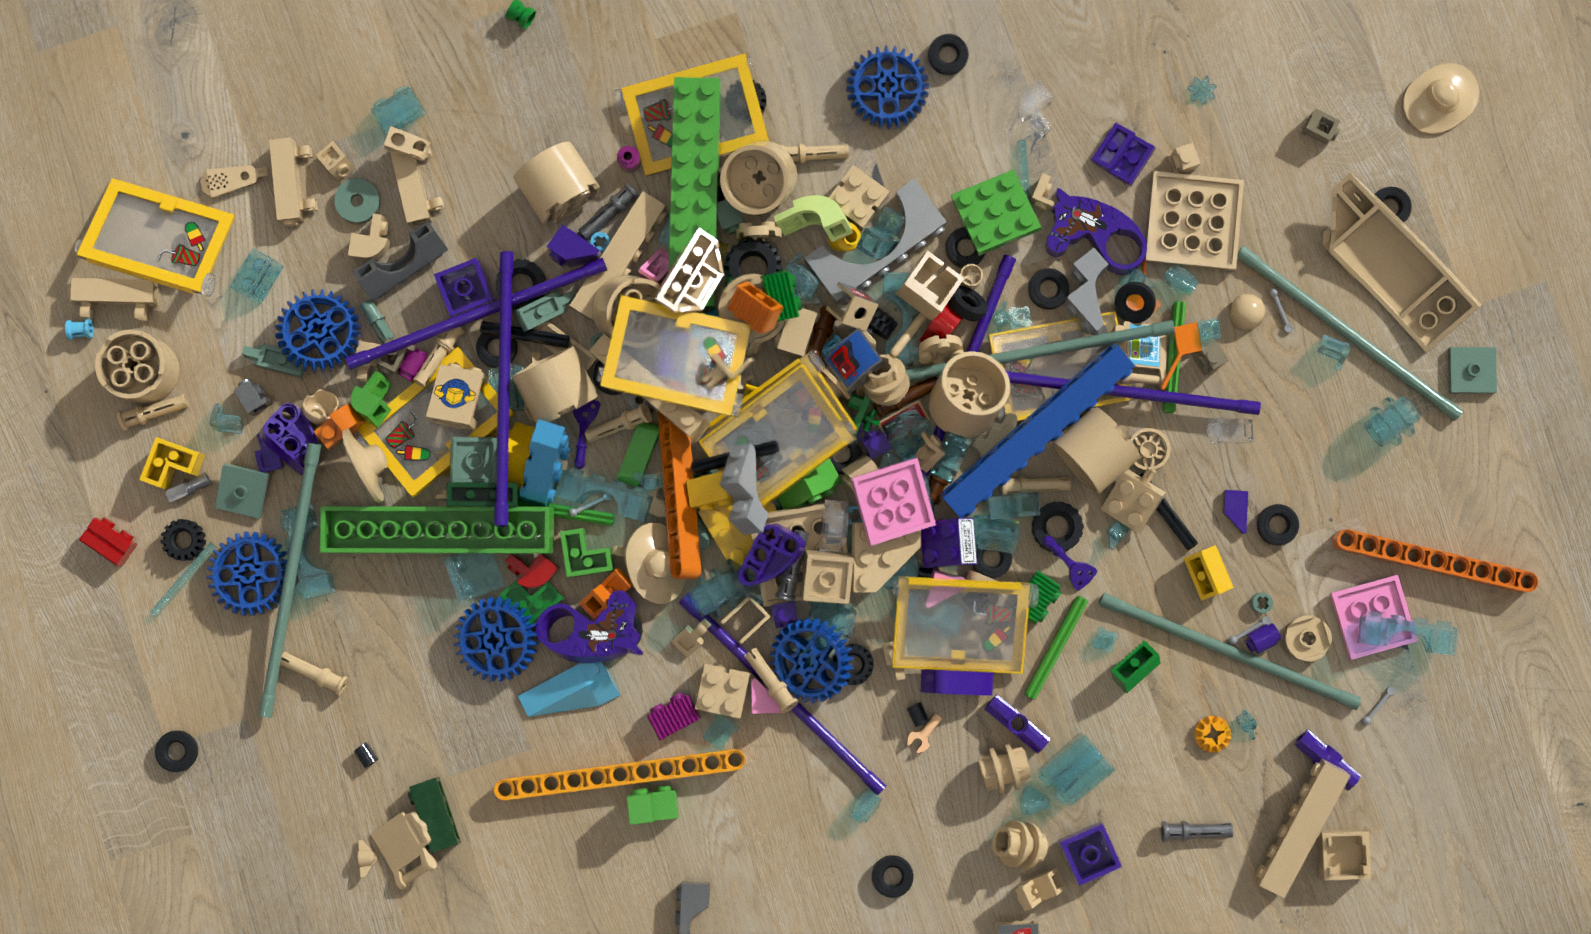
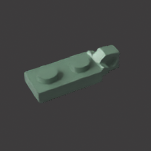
(543, 309)
(272, 359)

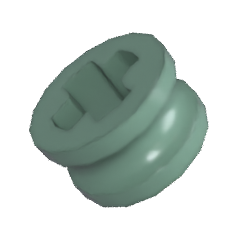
(1254, 603)

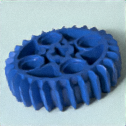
(892, 77)
(312, 338)
(239, 545)
(499, 630)
(820, 657)

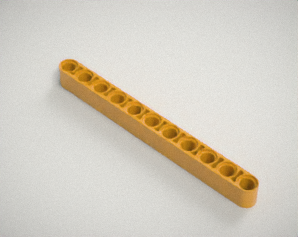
(609, 778)

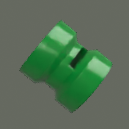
(519, 13)

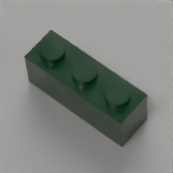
(477, 494)
(435, 812)

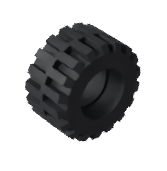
(751, 248)

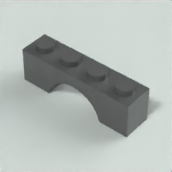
(379, 277)
(694, 899)

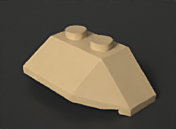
(692, 275)

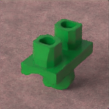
(862, 404)

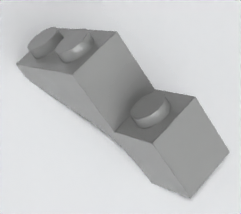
(1084, 301)
(741, 485)

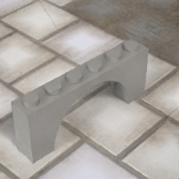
(920, 224)

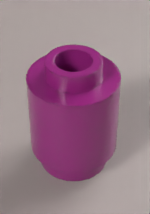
(628, 165)
(412, 364)

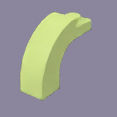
(815, 211)

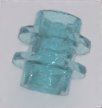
(1393, 420)
(714, 593)

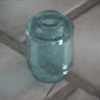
(1181, 280)
(865, 806)

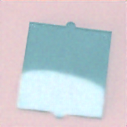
(751, 591)

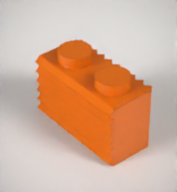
(754, 307)

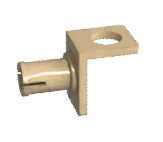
(722, 369)

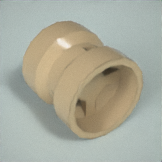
(973, 274)

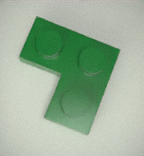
(536, 603)

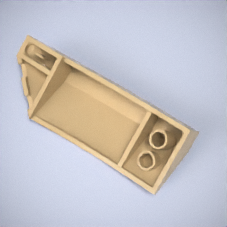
(1396, 265)

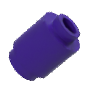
(1263, 638)

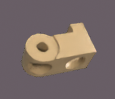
(406, 144)

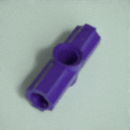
(1028, 733)
(1317, 750)

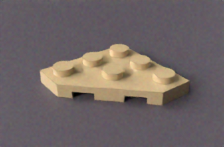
(879, 562)

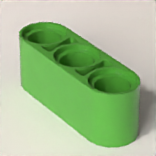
(638, 453)

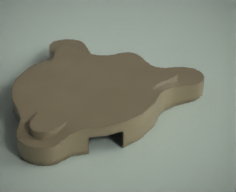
(994, 435)

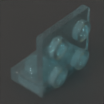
(473, 574)

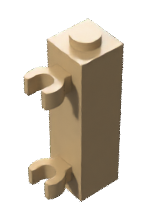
(286, 181)
(412, 189)
(114, 292)

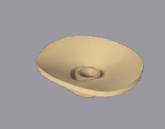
(1441, 98)
(368, 462)
(649, 564)

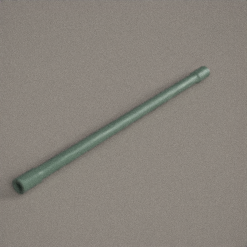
(1152, 330)
(1442, 403)
(268, 696)
(1340, 696)

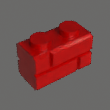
(108, 541)

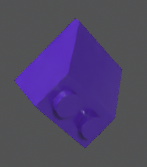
(571, 249)

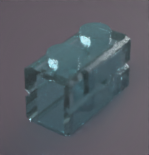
(398, 109)

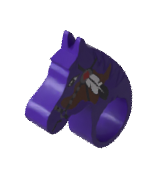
(1092, 220)
(595, 641)

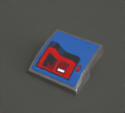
(853, 360)

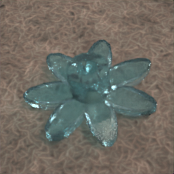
(1202, 93)

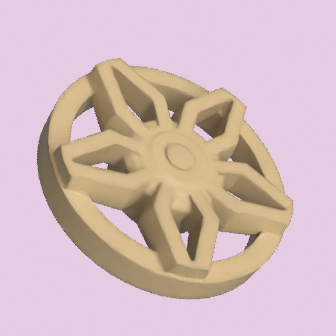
(1149, 448)

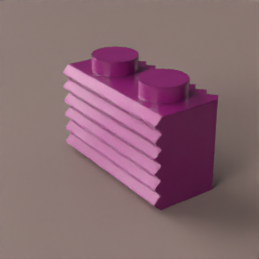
(673, 716)

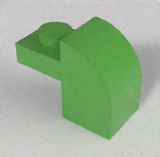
(369, 401)

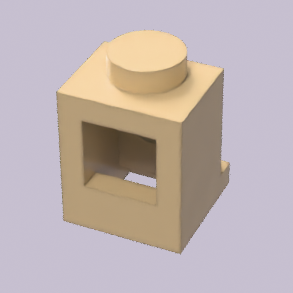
(1184, 159)

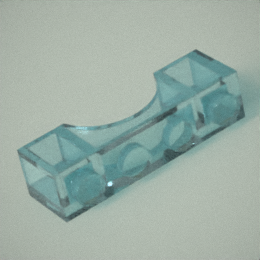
(891, 283)
(577, 488)
(313, 581)
(1435, 638)

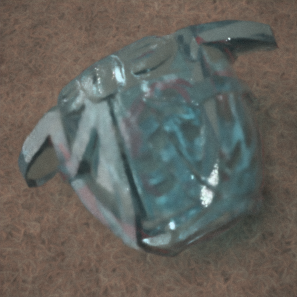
(806, 281)

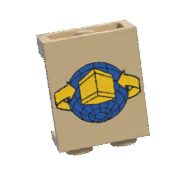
(456, 396)

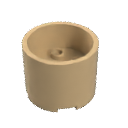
(557, 183)
(746, 190)
(609, 294)
(150, 380)
(555, 385)
(969, 394)
(1096, 450)

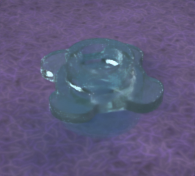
(1024, 312)
(1214, 325)
(1111, 638)

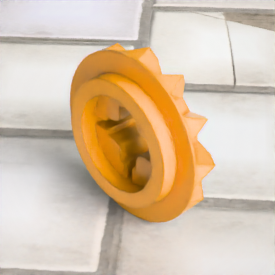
(1203, 728)

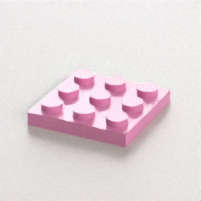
(893, 501)
(1376, 596)

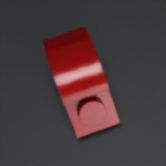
(943, 324)
(537, 574)

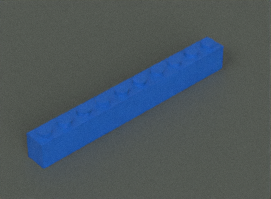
(1037, 430)

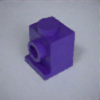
(875, 443)
(784, 614)

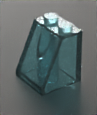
(1075, 770)

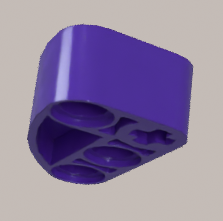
(295, 431)
(778, 555)
(956, 682)

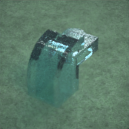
(883, 238)
(955, 449)
(1013, 506)

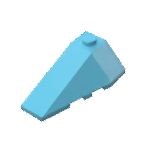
(573, 689)

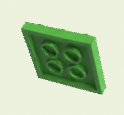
(996, 212)

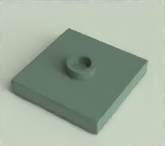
(1472, 370)
(473, 460)
(242, 490)

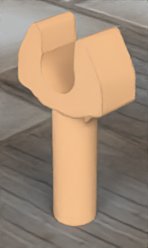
(924, 733)

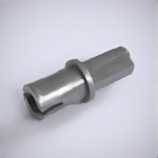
(188, 487)

